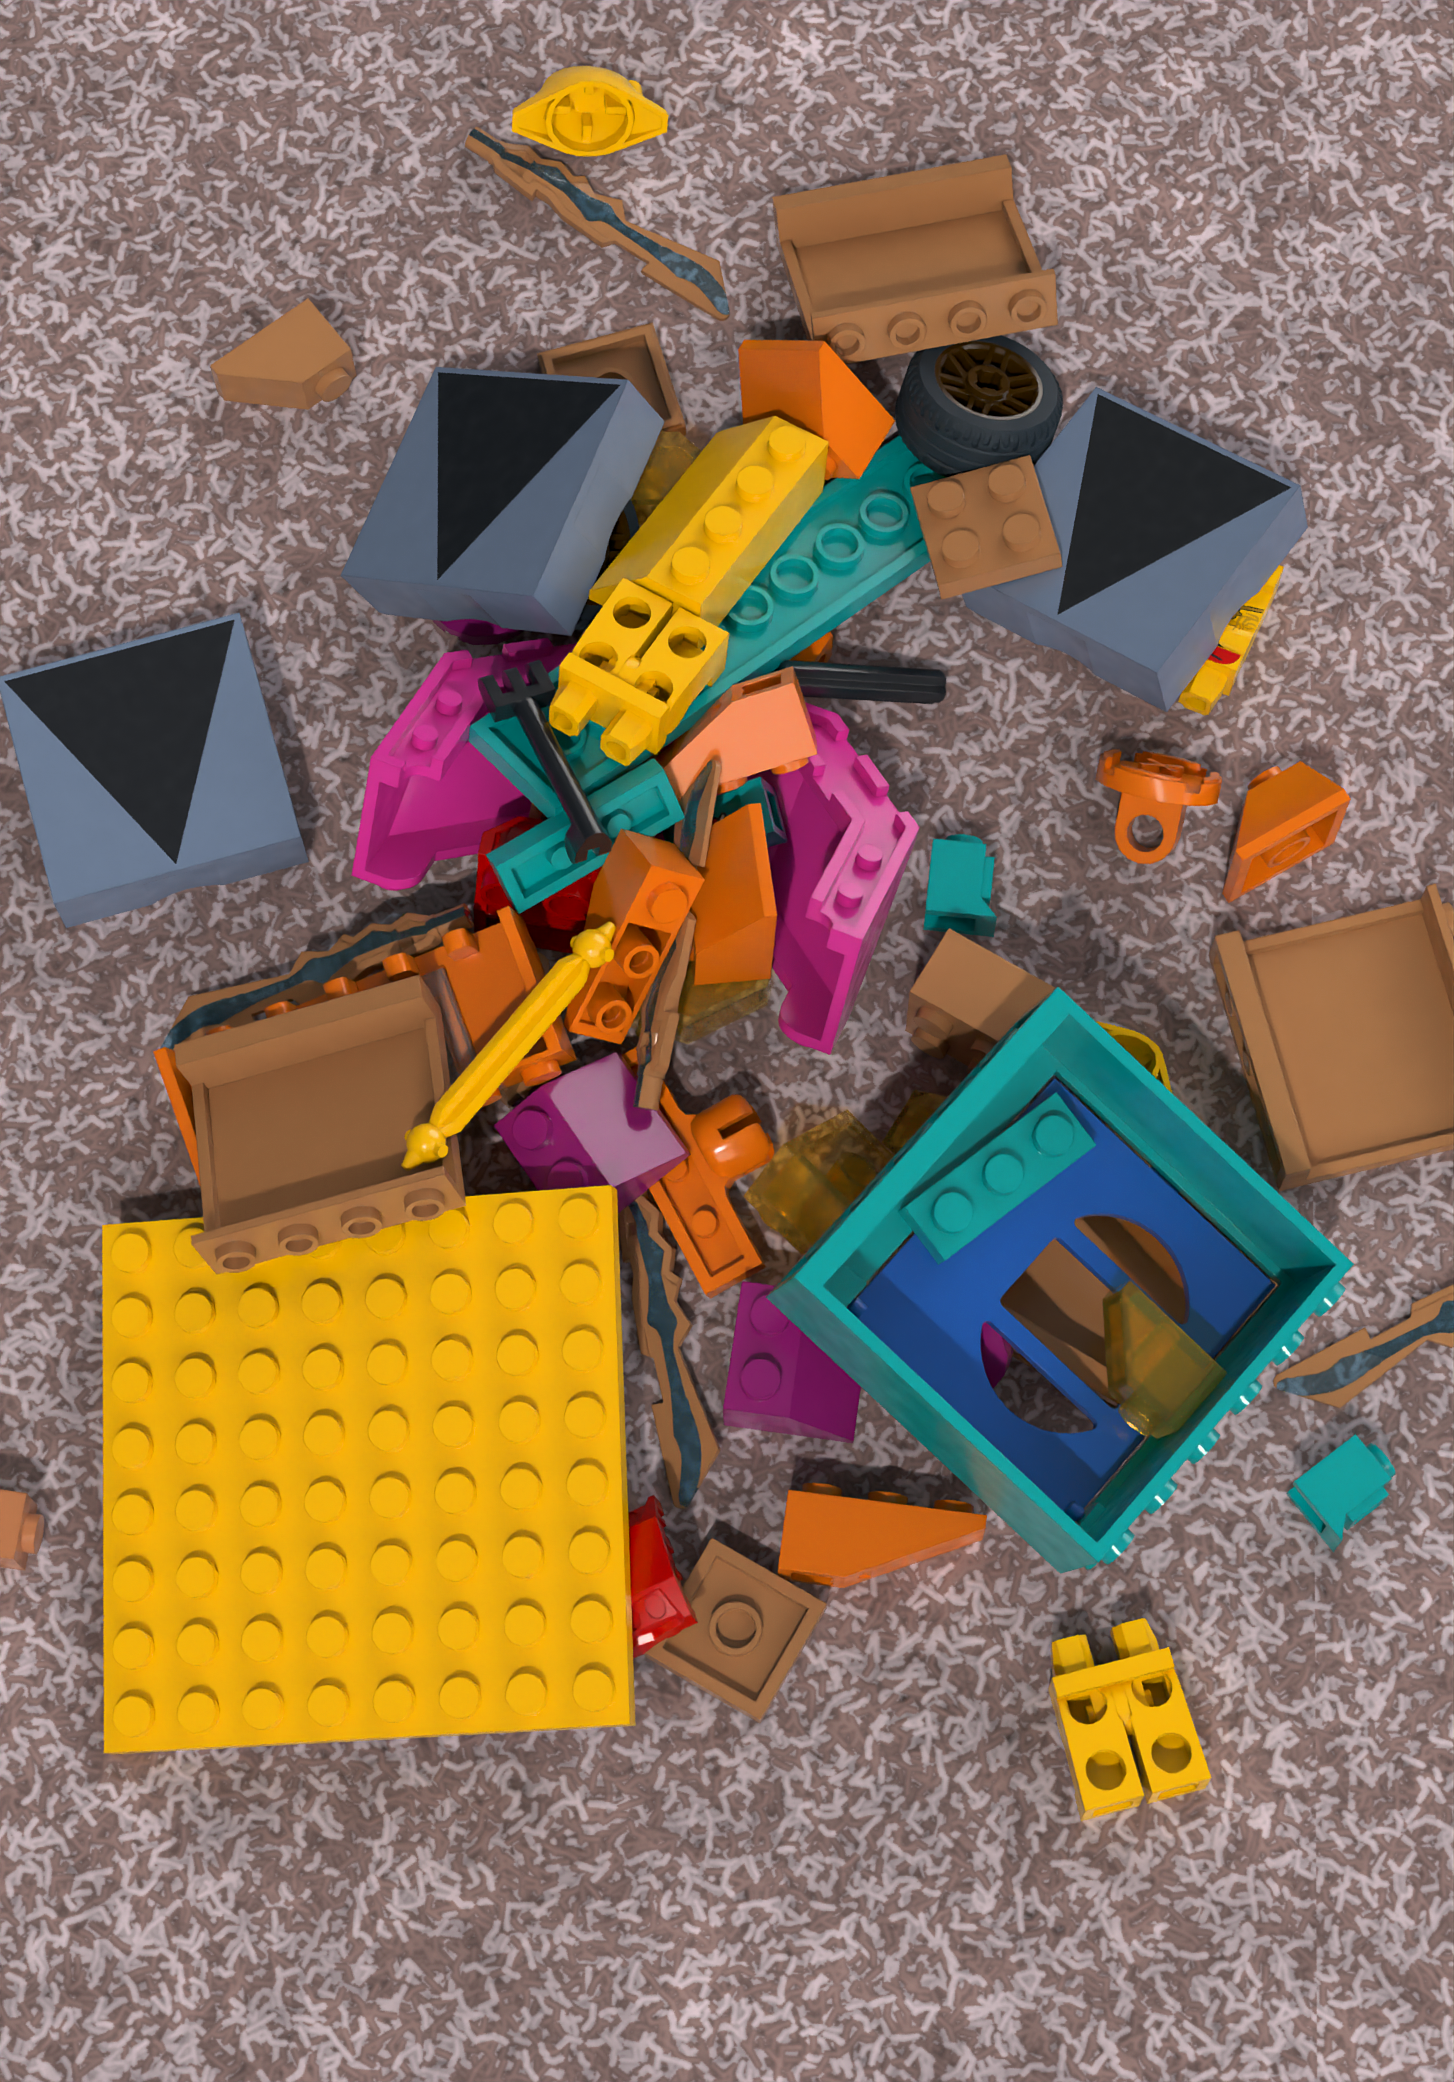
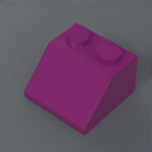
(590, 1134)
(783, 1378)

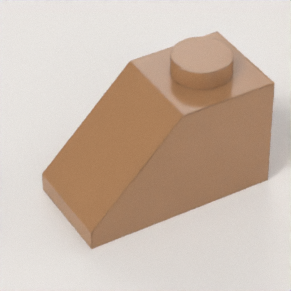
(287, 363)

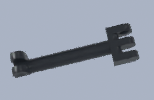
(526, 704)

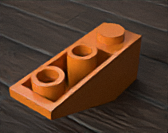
(748, 731)
(646, 895)
(854, 1539)

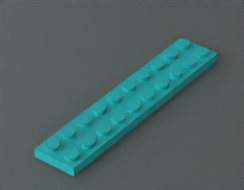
(835, 562)

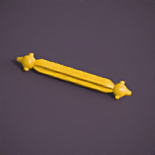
(508, 1046)

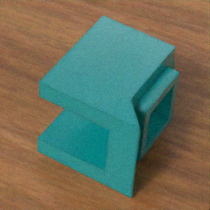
(960, 887)
(1342, 1488)

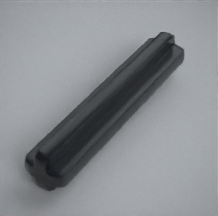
(868, 682)

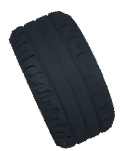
(977, 405)

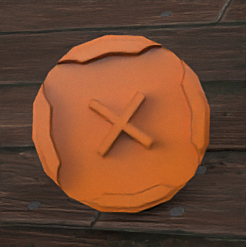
(1157, 788)

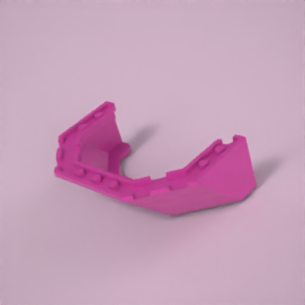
(831, 881)

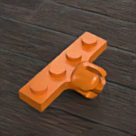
(695, 1194)

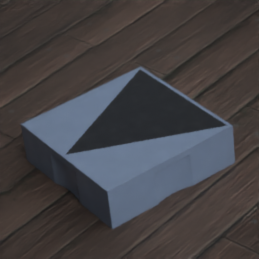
(503, 498)
(1153, 548)
(151, 770)

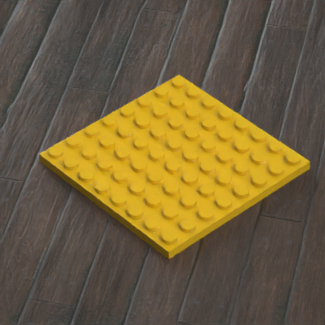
(367, 1482)

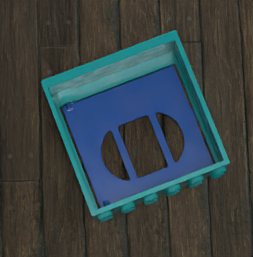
(920, 1323)

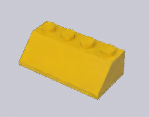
(722, 520)

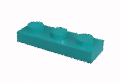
(537, 860)
(997, 1178)

